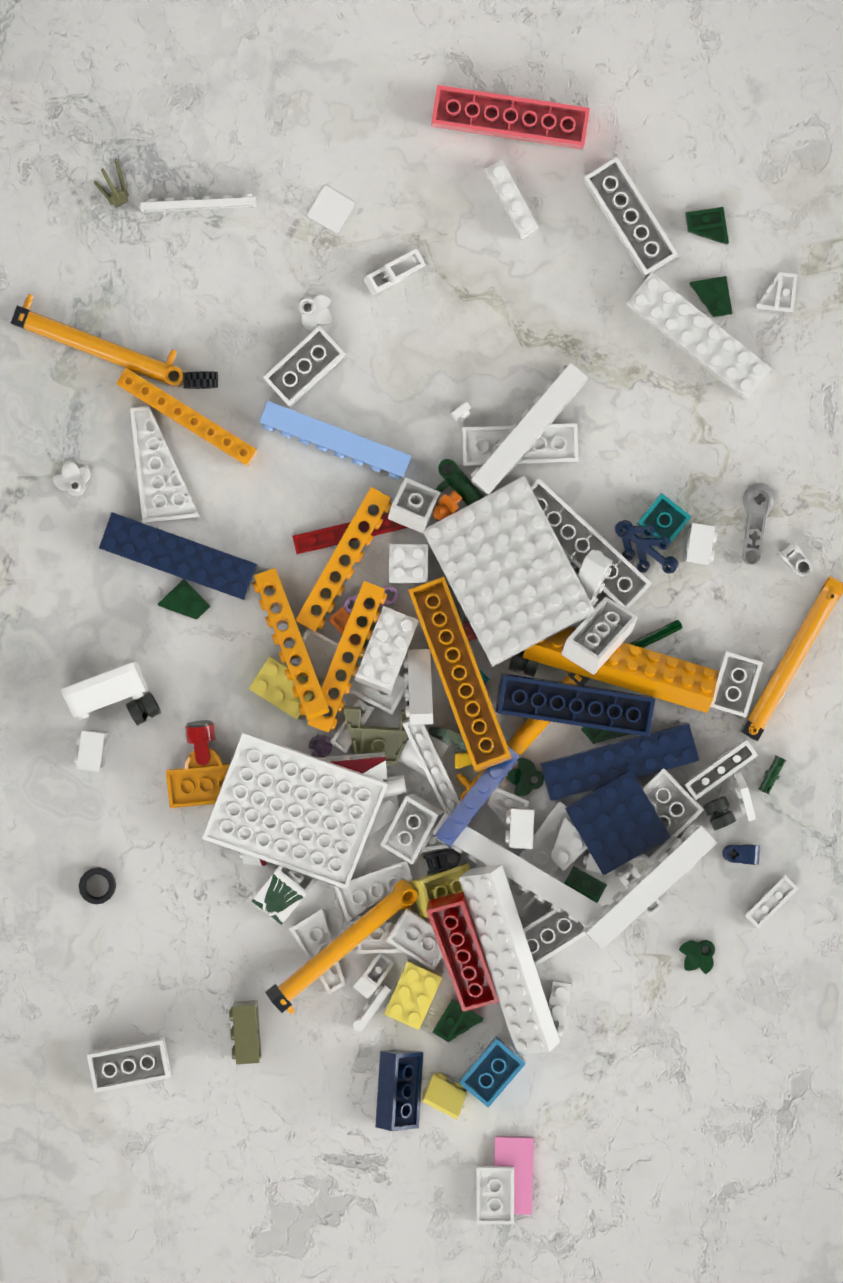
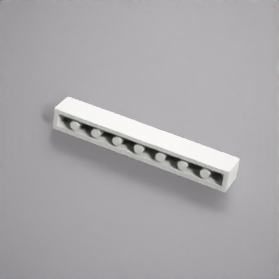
(529, 430)

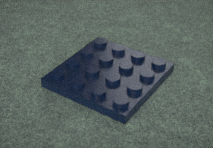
(617, 822)

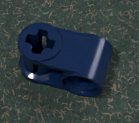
(744, 854)

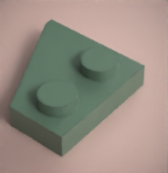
(449, 737)

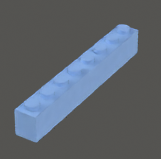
(335, 439)

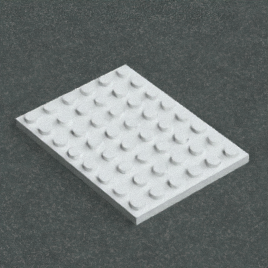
(508, 571)
(294, 810)

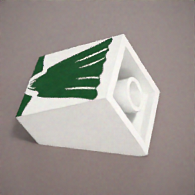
(283, 893)

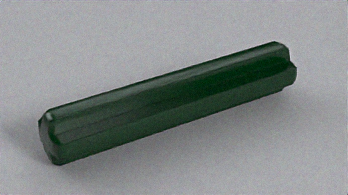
(658, 634)

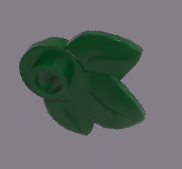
(522, 777)
(696, 958)

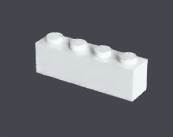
(511, 199)
(592, 574)
(420, 686)
(720, 769)

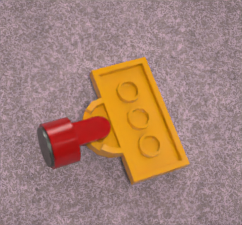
(203, 770)

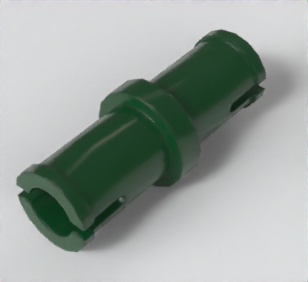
(772, 774)

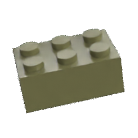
(245, 1032)

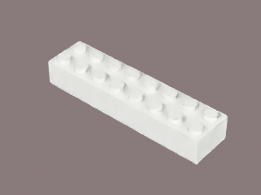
(698, 336)
(578, 538)
(649, 886)

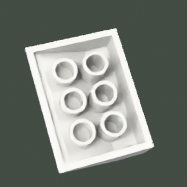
(673, 807)

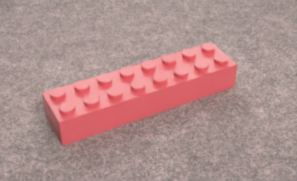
(510, 117)

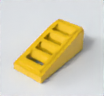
(462, 759)

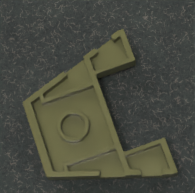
(374, 738)

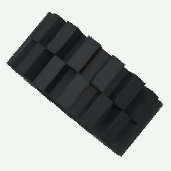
(200, 380)

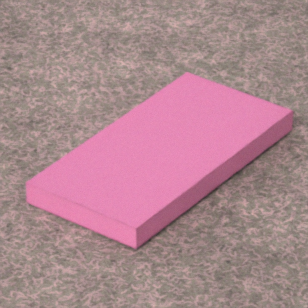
(517, 1153)

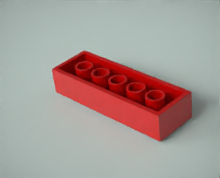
(462, 951)

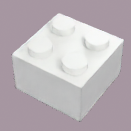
(414, 505)
(699, 544)
(408, 563)
(91, 750)
(520, 827)

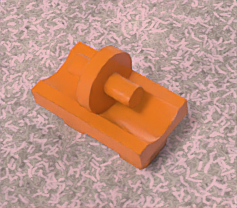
(447, 506)

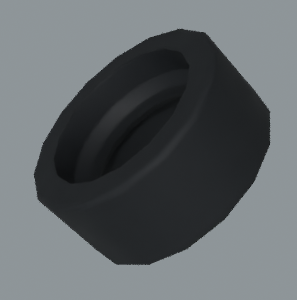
(94, 871)

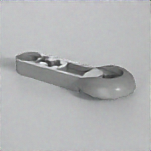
(756, 517)

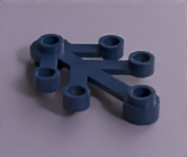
(644, 546)

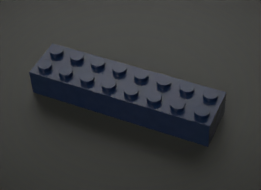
(178, 556)
(575, 704)
(606, 763)

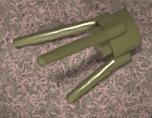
(117, 196)

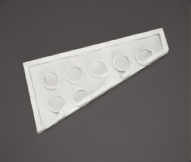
(159, 480)

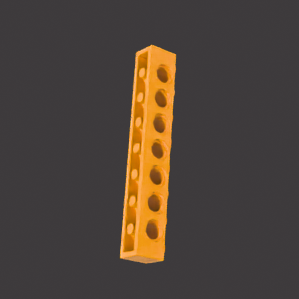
(186, 417)
(270, 580)
(367, 591)
(306, 616)

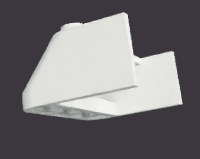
(104, 690)

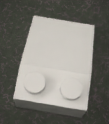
(412, 828)

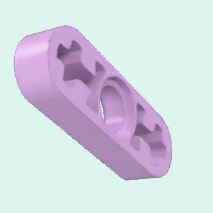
(392, 589)

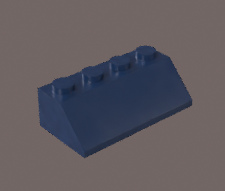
(399, 1090)

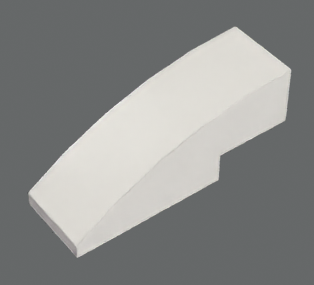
(394, 272)

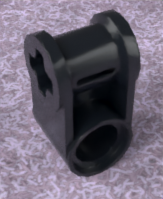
(440, 861)

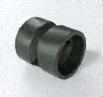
(521, 664)
(143, 708)
(722, 819)

